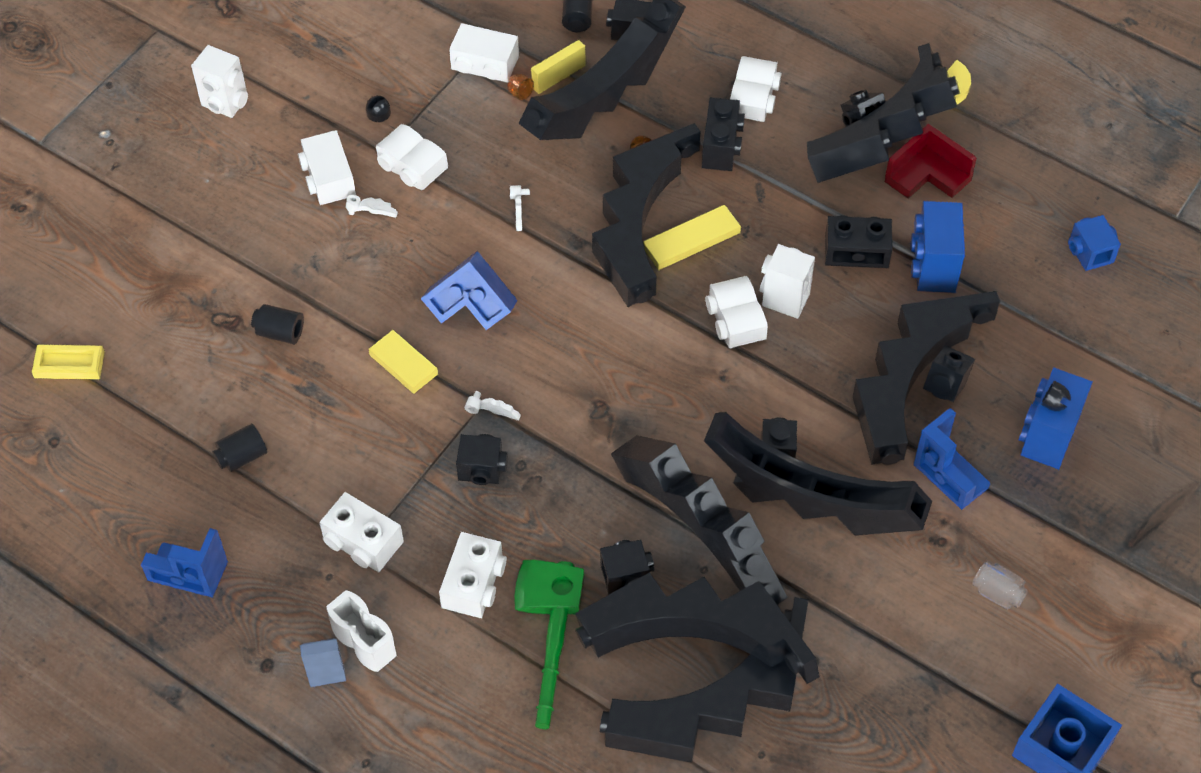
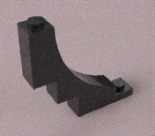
(628, 63)
(641, 178)
(924, 333)
(743, 620)
(671, 725)

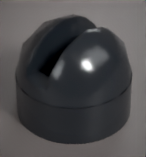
(378, 109)
(1054, 396)

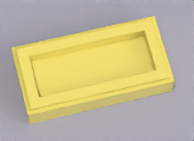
(558, 66)
(68, 361)
(403, 361)

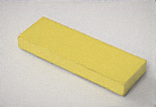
(691, 237)

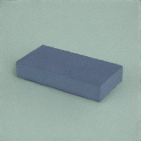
(323, 662)

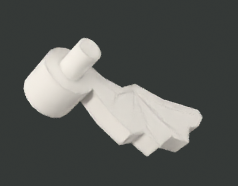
(515, 193)
(374, 206)
(495, 406)

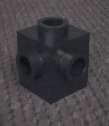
(860, 105)

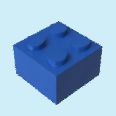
(938, 246)
(1050, 432)
(1066, 735)

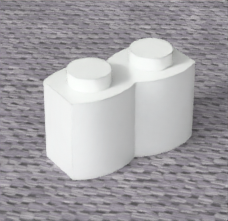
(755, 86)
(411, 157)
(737, 312)
(361, 631)

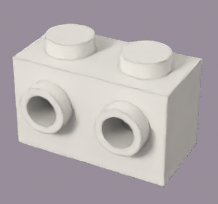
(484, 52)
(220, 81)
(327, 166)
(787, 280)
(361, 532)
(472, 574)

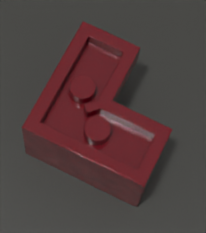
(930, 159)

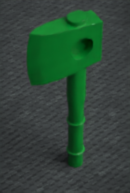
(556, 591)

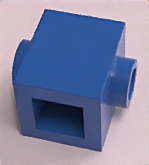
(1094, 242)

